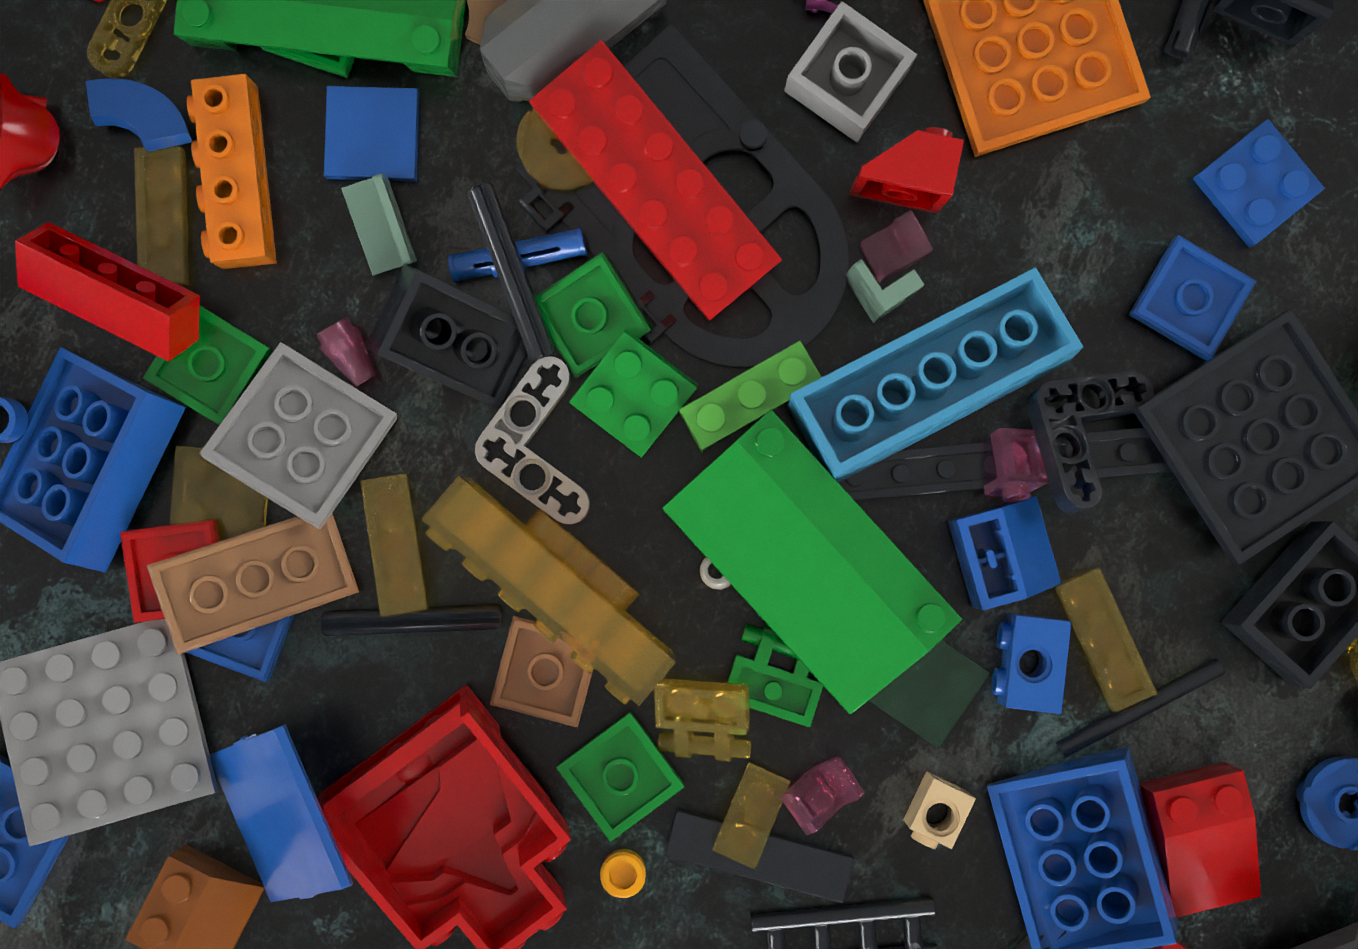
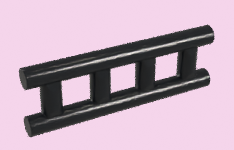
(863, 914)

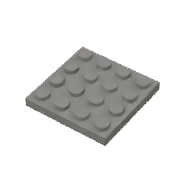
(102, 731)

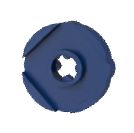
(1320, 801)

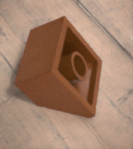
(195, 904)

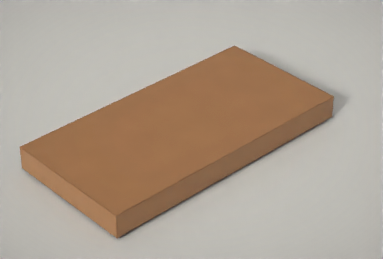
(251, 581)

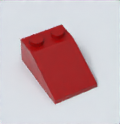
(1204, 836)

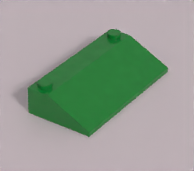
(411, 32)
(811, 563)

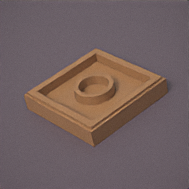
(540, 676)

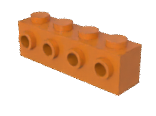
(232, 172)

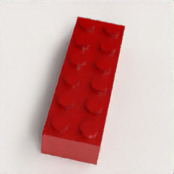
(654, 180)

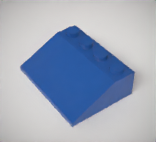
(84, 460)
(1084, 855)

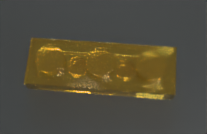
(162, 213)
(394, 545)
(1105, 639)

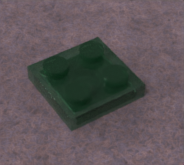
(932, 692)

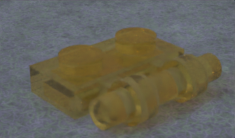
(703, 708)

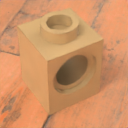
(934, 791)

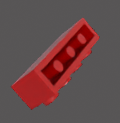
(108, 291)

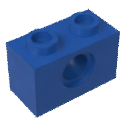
(1044, 686)

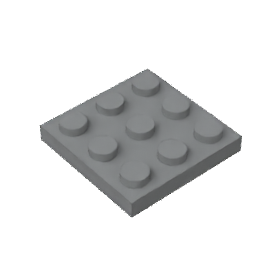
(299, 435)

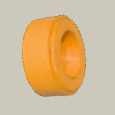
(623, 873)

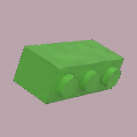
(749, 396)

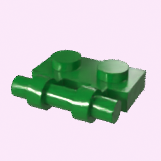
(772, 688)

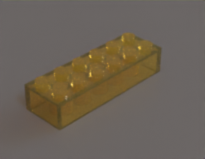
(541, 582)

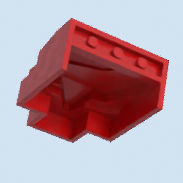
(451, 831)

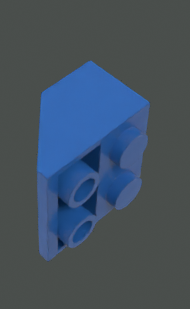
(1004, 553)

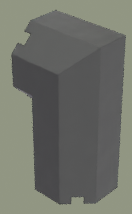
(537, 40)

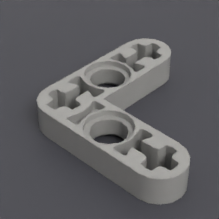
(518, 438)

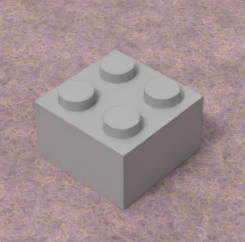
(849, 71)

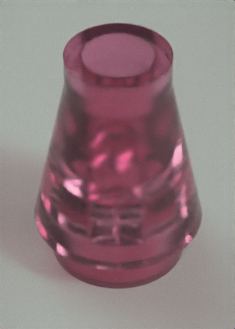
(347, 351)

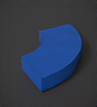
(139, 109)

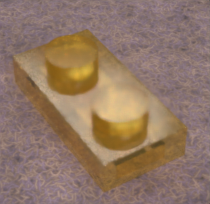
(751, 815)

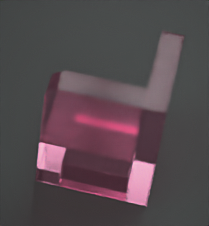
(896, 247)

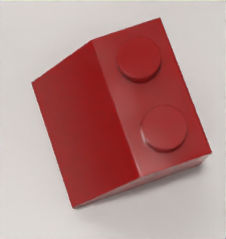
(914, 172)

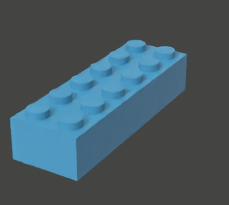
(934, 376)

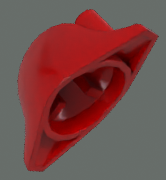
(26, 133)

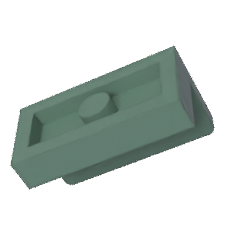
(379, 224)
(874, 299)

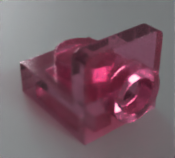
(1017, 465)
(821, 794)

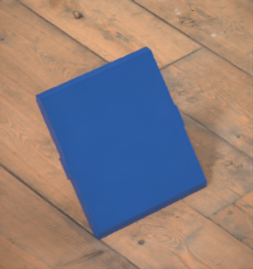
(280, 816)

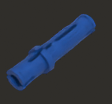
(532, 252)

